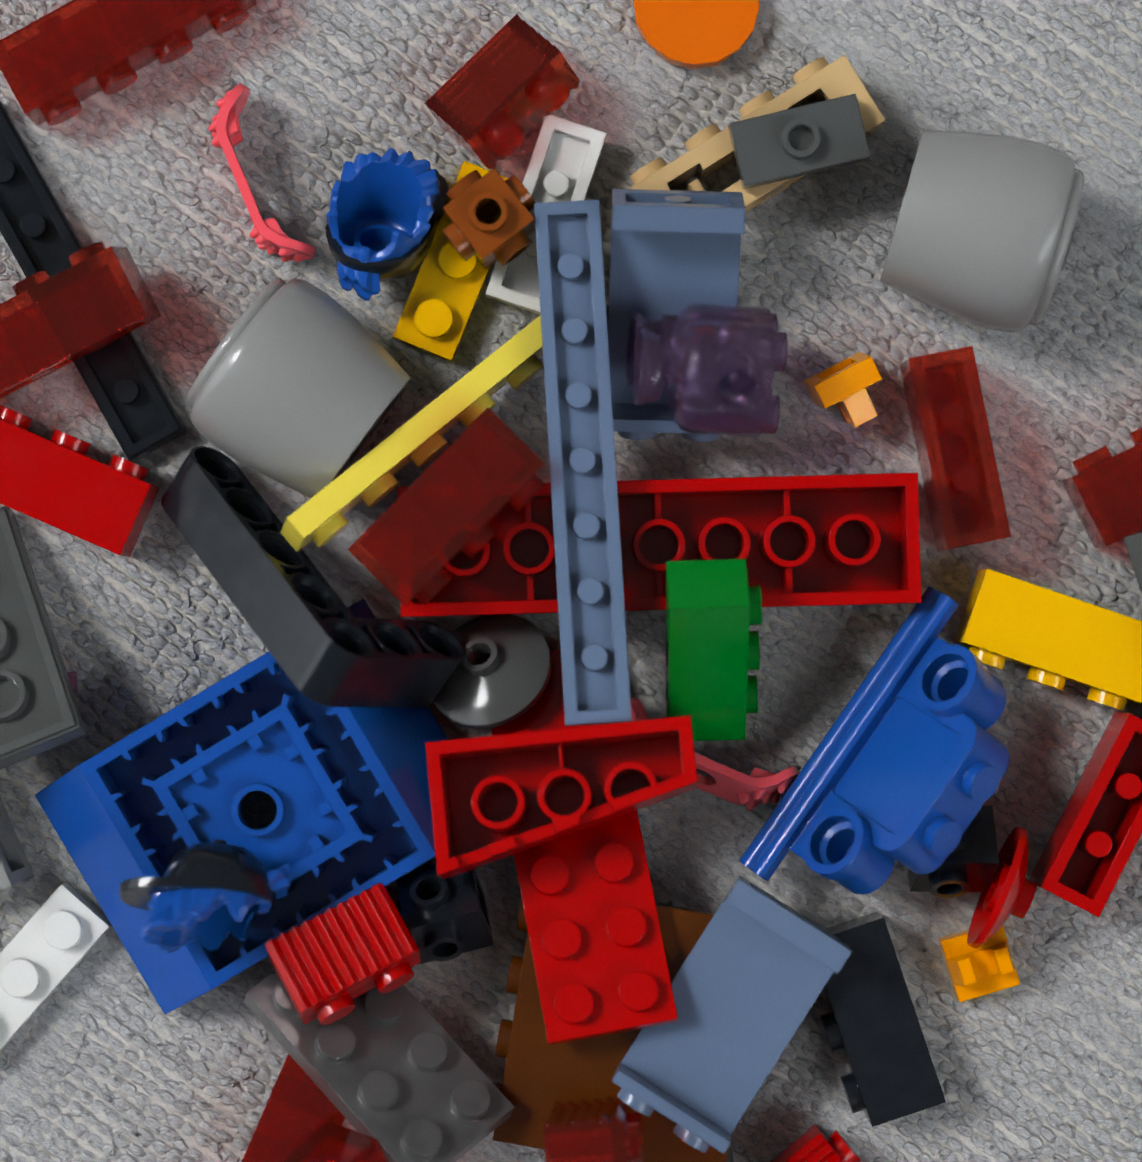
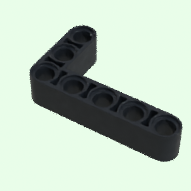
(292, 605)

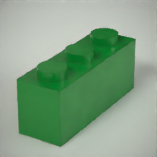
(712, 646)

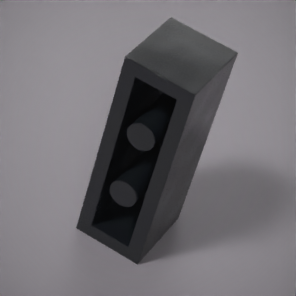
(877, 1027)

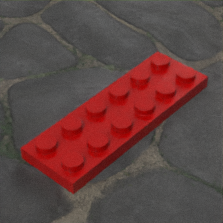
(591, 915)

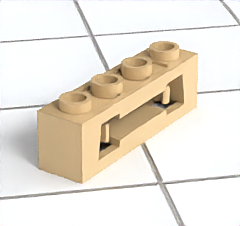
(713, 148)

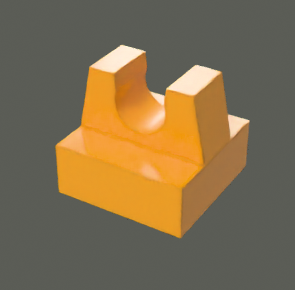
(846, 387)
(981, 969)

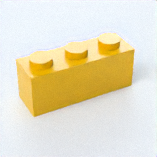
(1054, 638)

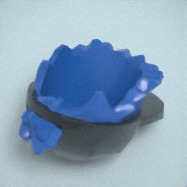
(383, 218)
(205, 896)

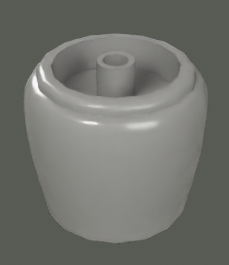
(984, 227)
(295, 387)

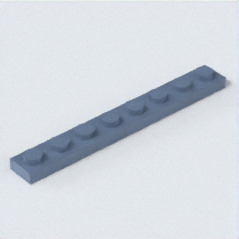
(582, 463)

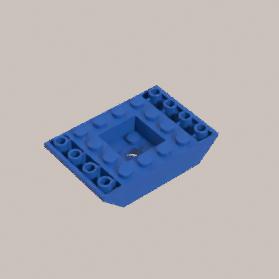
(343, 789)

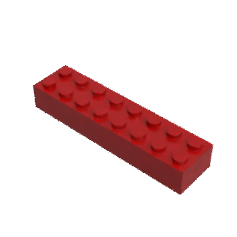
(800, 536)

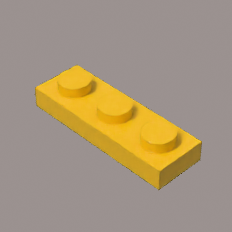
(445, 290)

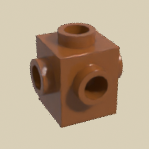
(494, 241)

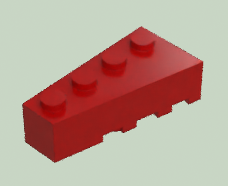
(537, 786)

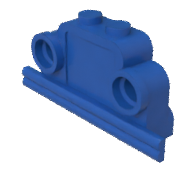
(896, 766)

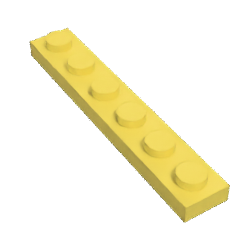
(415, 440)

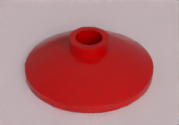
(1007, 892)

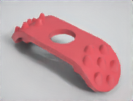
(226, 136)
(731, 784)

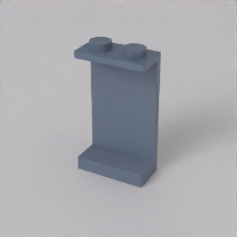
(664, 256)
(735, 1012)

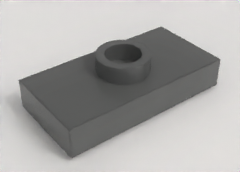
(799, 141)

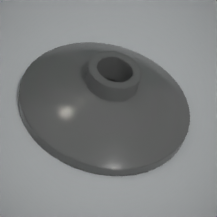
(504, 684)

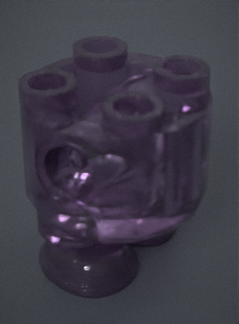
(714, 366)

